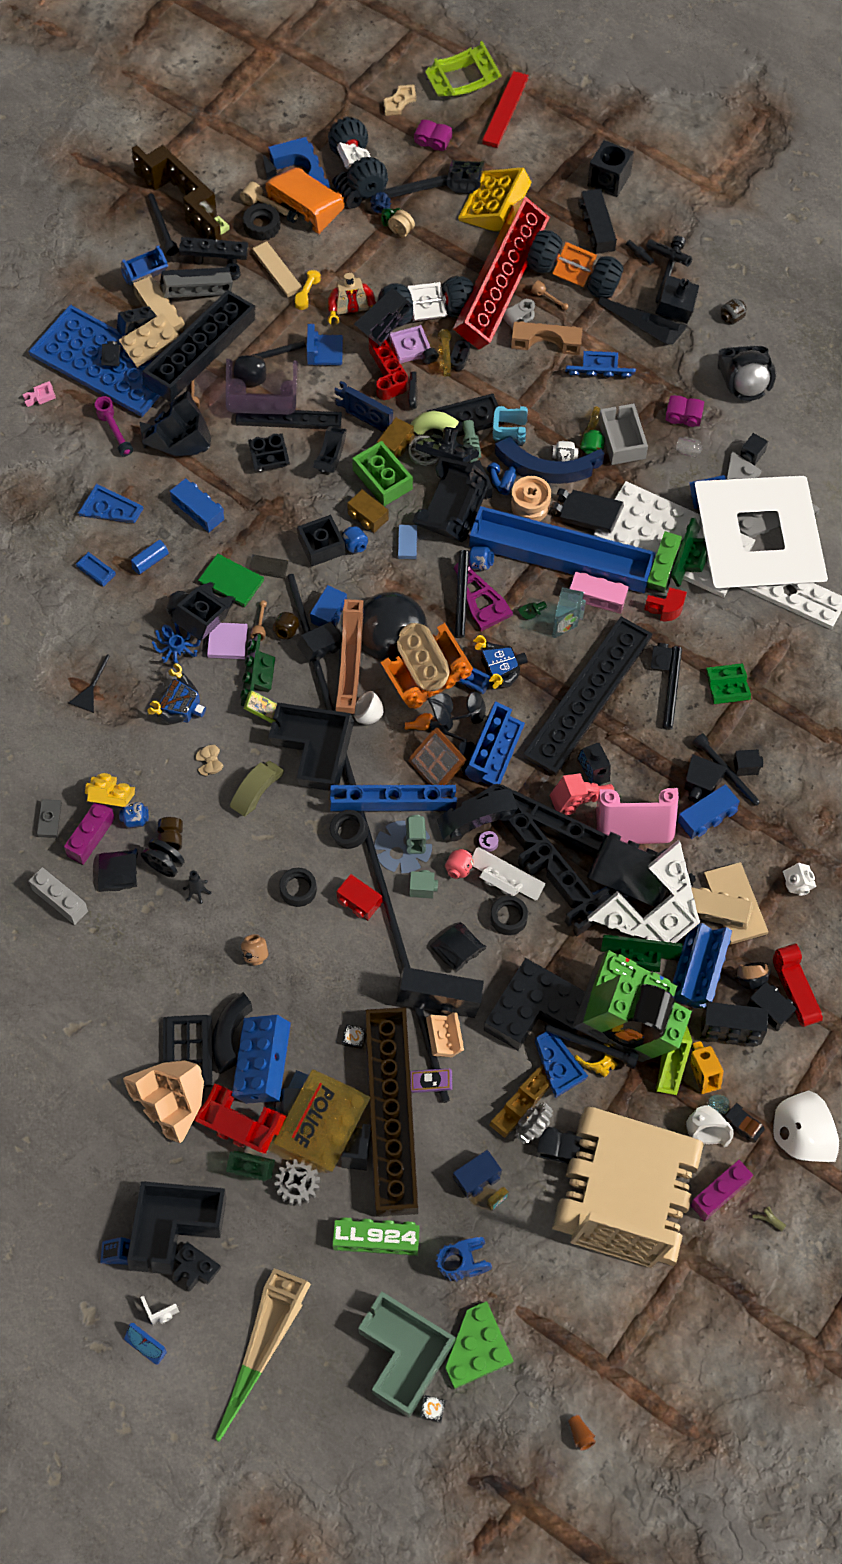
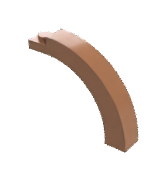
(350, 656)

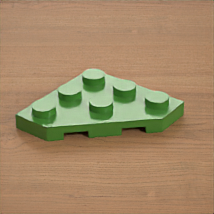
(478, 1347)

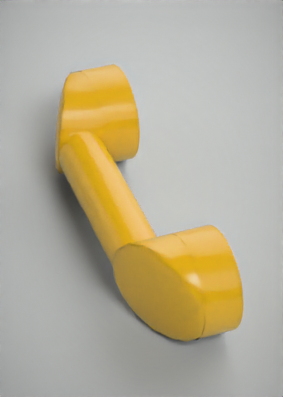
(301, 298)

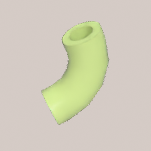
(433, 420)

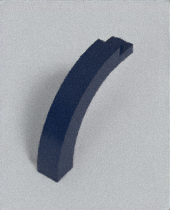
(551, 471)

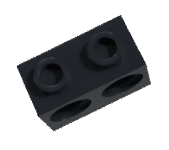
(133, 319)

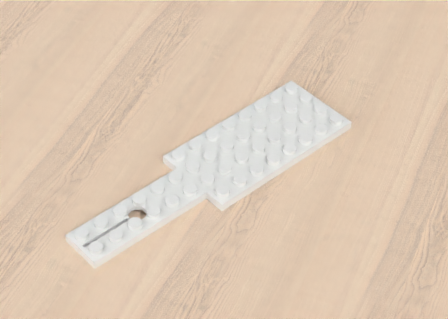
(649, 515)

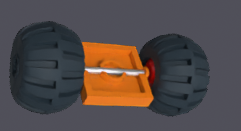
(574, 264)

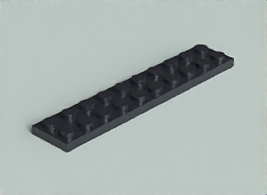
(587, 696)

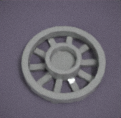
(421, 454)

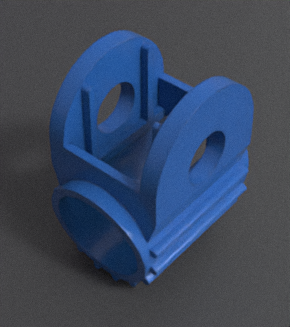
(468, 1267)

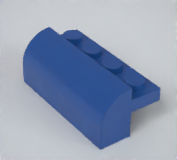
(494, 746)
(700, 965)

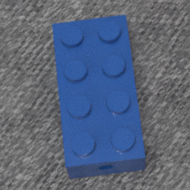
(261, 1059)

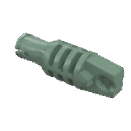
(470, 437)

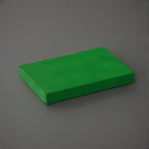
(231, 579)

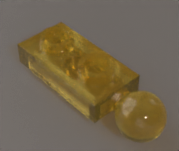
(444, 337)

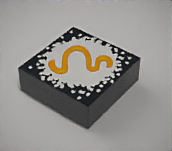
(354, 1036)
(432, 1409)

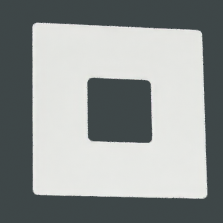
(729, 563)

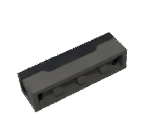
(195, 282)

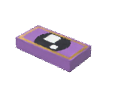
(431, 1080)

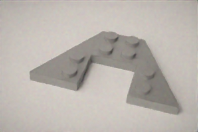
(753, 523)

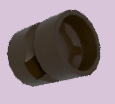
(169, 831)

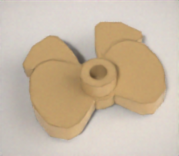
(210, 755)

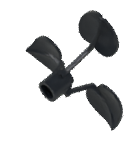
(443, 706)

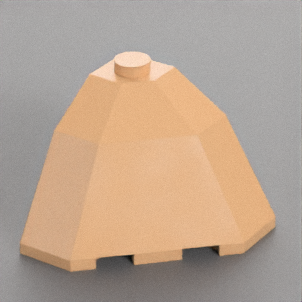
(169, 1094)

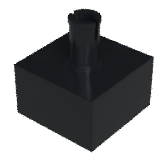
(677, 299)

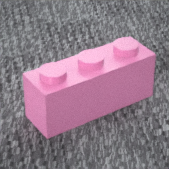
(600, 592)

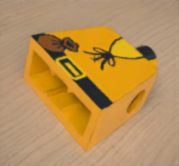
(706, 1068)

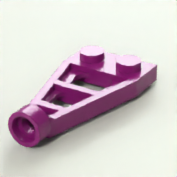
(491, 614)

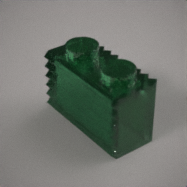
(250, 1165)

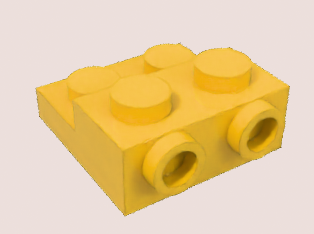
(106, 791)

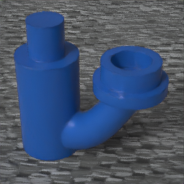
(505, 485)

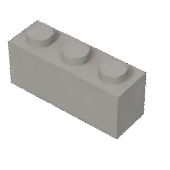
(58, 896)

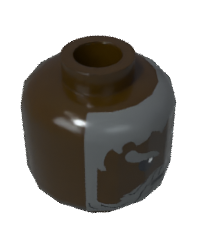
(733, 311)

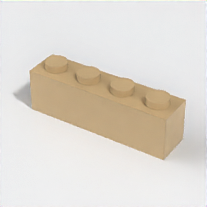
(150, 294)
(722, 908)

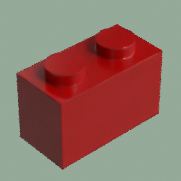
(359, 897)

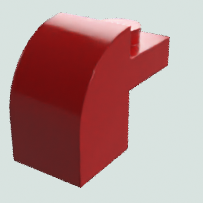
(668, 608)

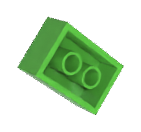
(382, 473)

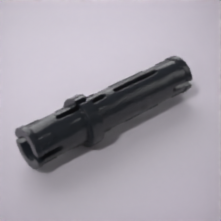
(674, 255)

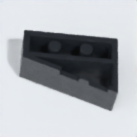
(384, 316)

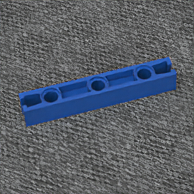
(408, 797)

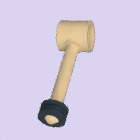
(253, 193)

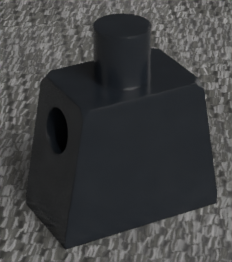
(702, 777)

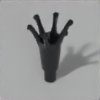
(196, 886)

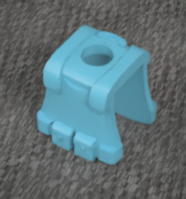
(515, 416)

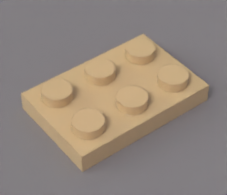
(149, 340)

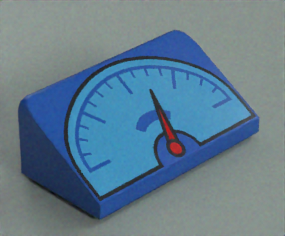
(145, 1344)

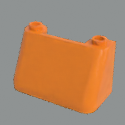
(306, 196)

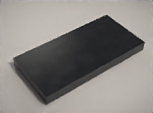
(478, 410)

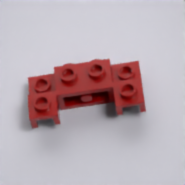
(237, 1126)

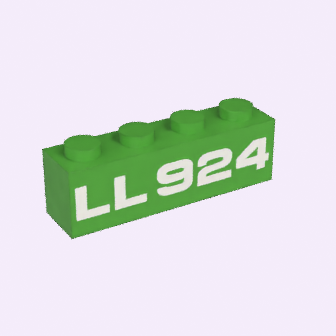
(376, 1237)

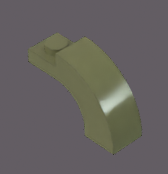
(254, 786)

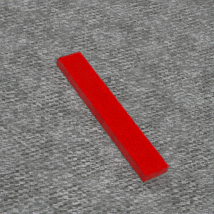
(505, 109)

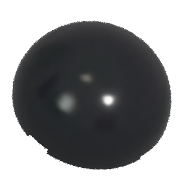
(384, 619)

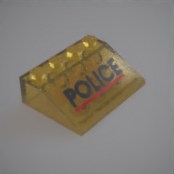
(321, 1120)

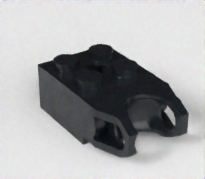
(202, 611)

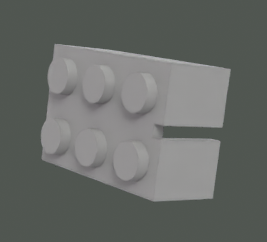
(623, 436)

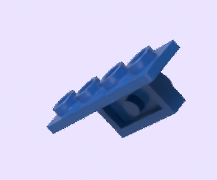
(600, 363)

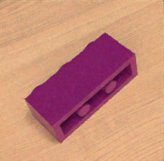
(89, 833)
(721, 1190)

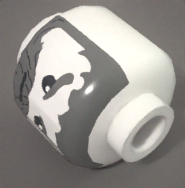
(564, 451)

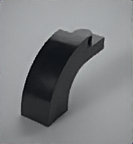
(331, 450)

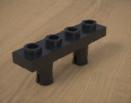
(213, 248)

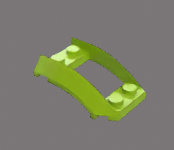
(479, 54)

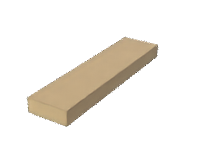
(277, 269)

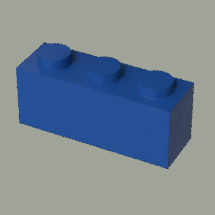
(197, 505)
(708, 812)

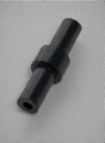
(639, 252)

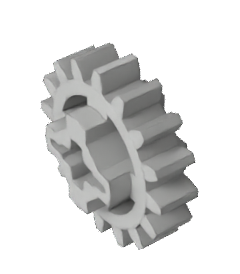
(534, 1122)
(305, 1178)

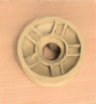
(401, 223)

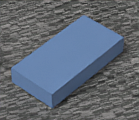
(407, 542)

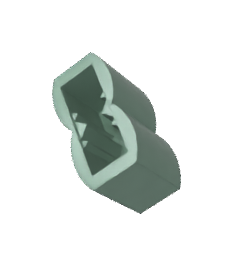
(415, 834)

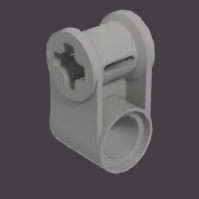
(520, 312)

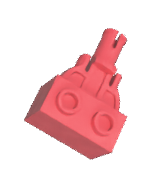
(573, 791)

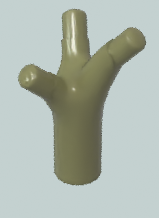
(771, 1218)

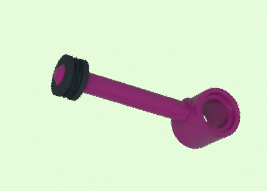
(124, 448)

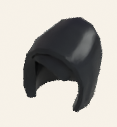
(250, 370)

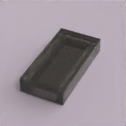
(269, 566)

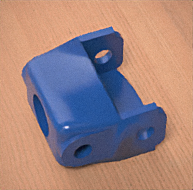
(143, 266)

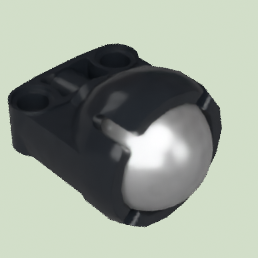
(747, 371)

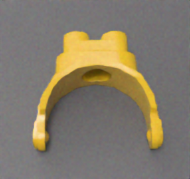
(600, 1067)

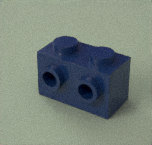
(477, 1174)

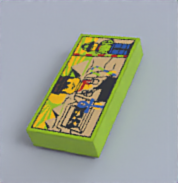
(260, 706)

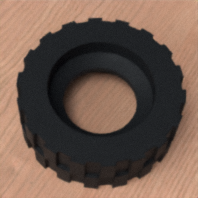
(257, 211)

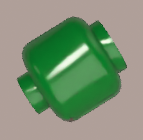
(592, 441)

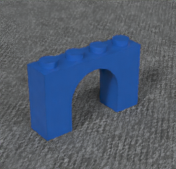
(298, 153)

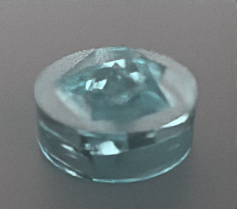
(719, 1103)

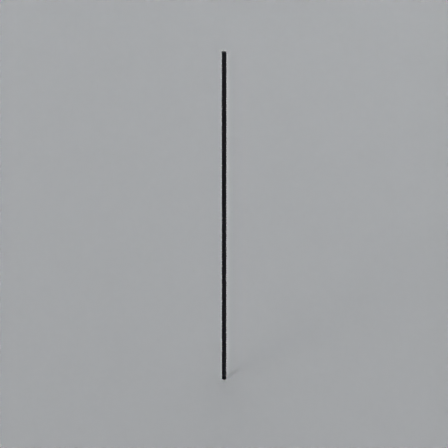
(369, 841)

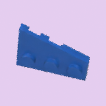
(110, 506)

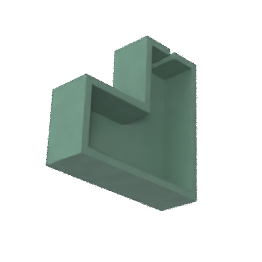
(416, 1350)

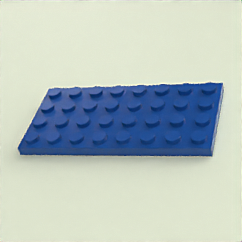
(75, 350)

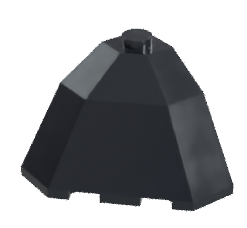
(180, 429)

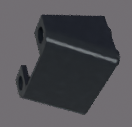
(626, 869)

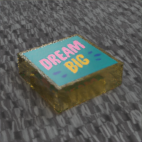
(497, 1198)

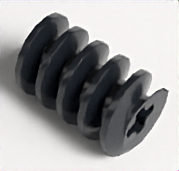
(350, 197)

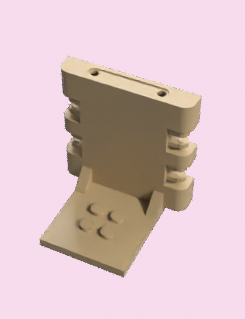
(628, 1188)

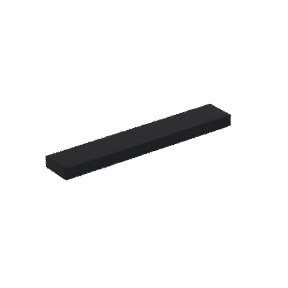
(297, 419)

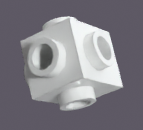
(799, 879)

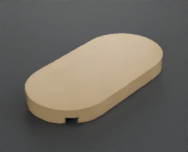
(423, 657)

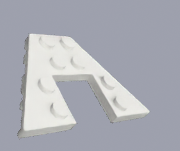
(670, 918)

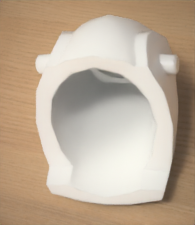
(709, 1126)

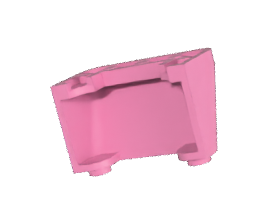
(638, 821)

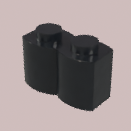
(558, 1145)

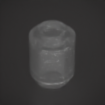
(689, 446)

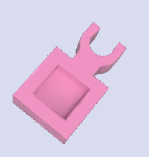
(42, 394)

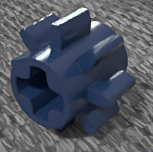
(380, 202)

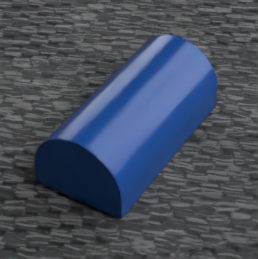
(149, 557)
(477, 681)

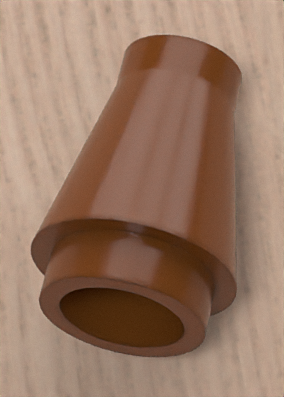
(581, 1433)

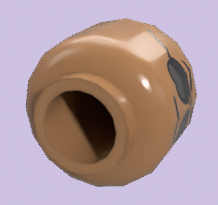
(254, 949)

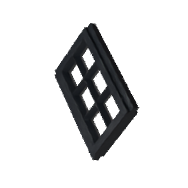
(206, 1042)

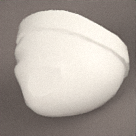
(368, 708)

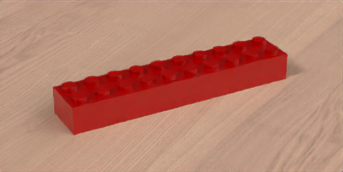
(500, 274)

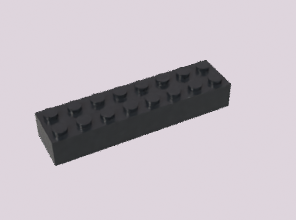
(198, 345)

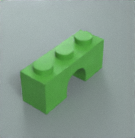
(664, 561)

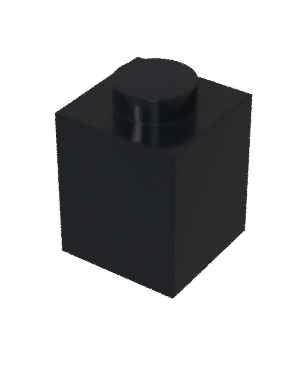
(754, 448)
(747, 762)

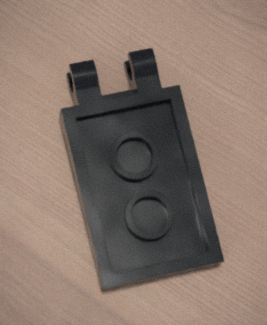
(587, 510)

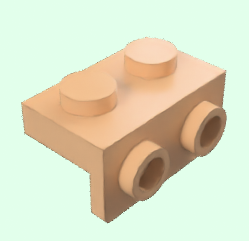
(445, 1035)

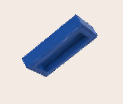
(95, 569)

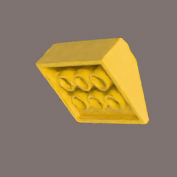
(495, 197)

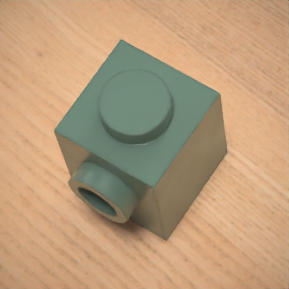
(423, 884)

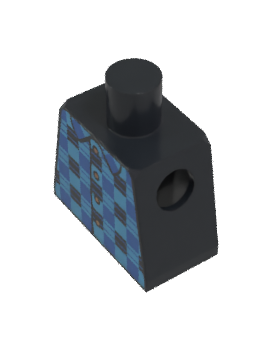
(593, 761)

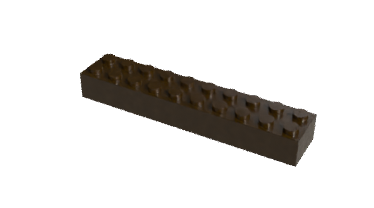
(391, 1112)

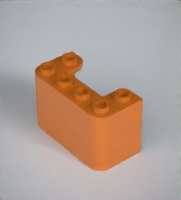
(404, 683)

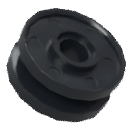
(162, 857)

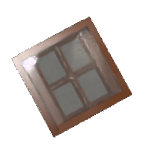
(437, 759)

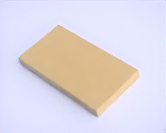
(734, 882)

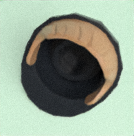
(753, 975)

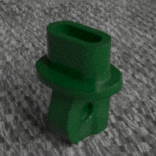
(387, 214)
(530, 610)

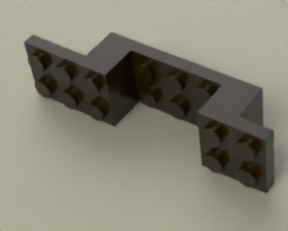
(199, 201)

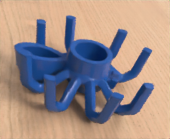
(175, 643)

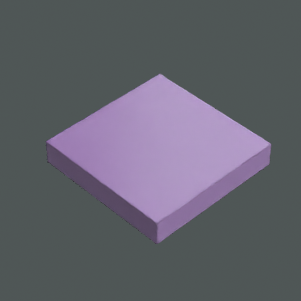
(409, 343)
(228, 641)

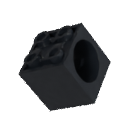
(610, 168)

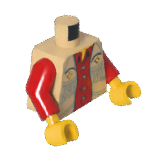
(349, 297)

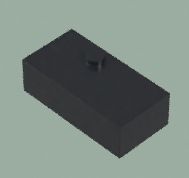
(439, 992)

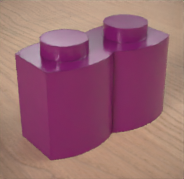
(433, 135)
(684, 411)

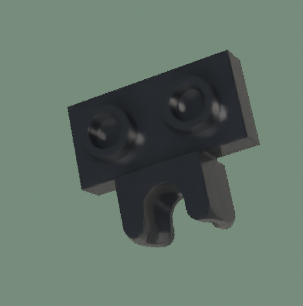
(194, 1266)

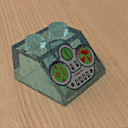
(569, 611)

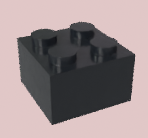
(321, 540)

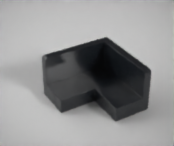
(357, 1149)

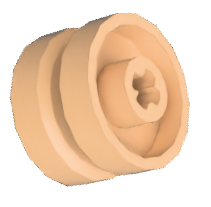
(531, 498)

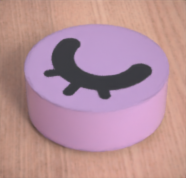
(488, 841)

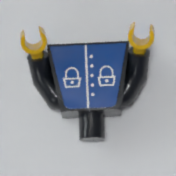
(500, 662)

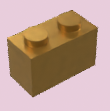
(397, 436)
(367, 511)

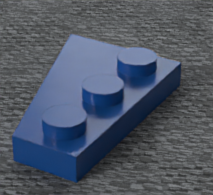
(559, 1064)

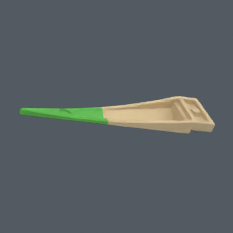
(276, 1312)

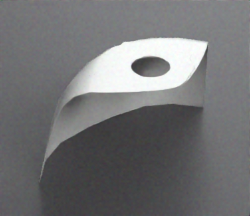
(817, 1136)

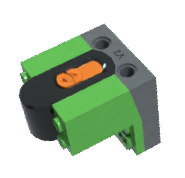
(631, 1008)

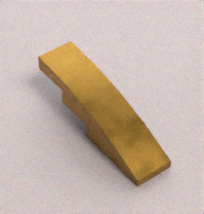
(526, 1097)

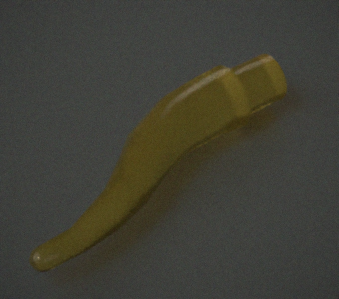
(593, 420)

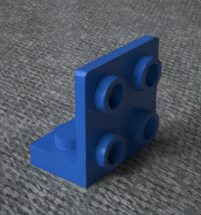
(323, 348)

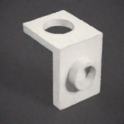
(161, 1316)

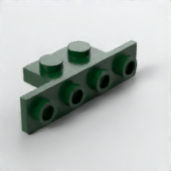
(691, 554)
(258, 669)
(642, 951)

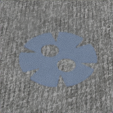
(386, 842)

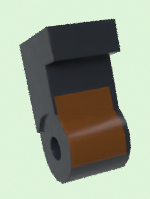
(744, 1124)

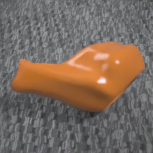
(421, 723)

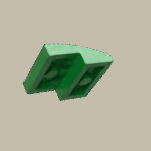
(728, 683)

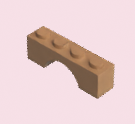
(565, 337)

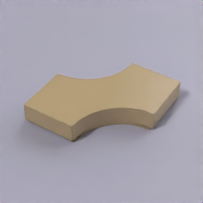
(403, 96)

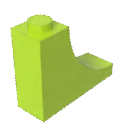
(673, 1066)

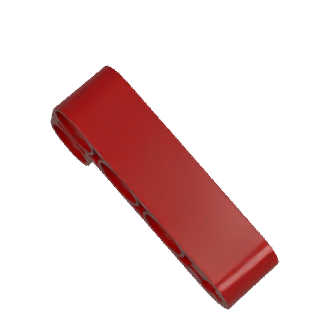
(395, 378)
(788, 967)

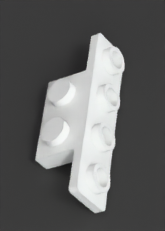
(506, 876)

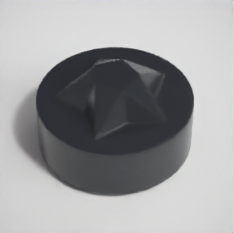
(429, 356)

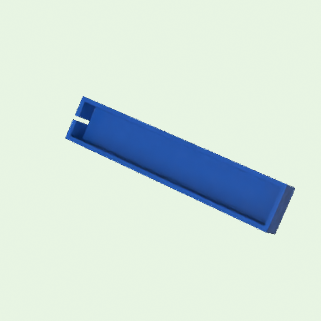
(561, 548)

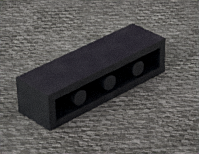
(598, 221)

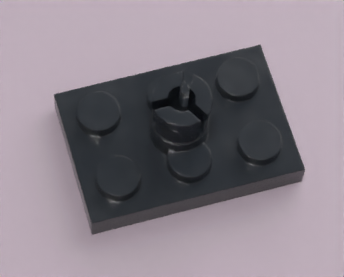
(447, 446)

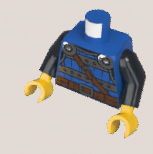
(179, 700)

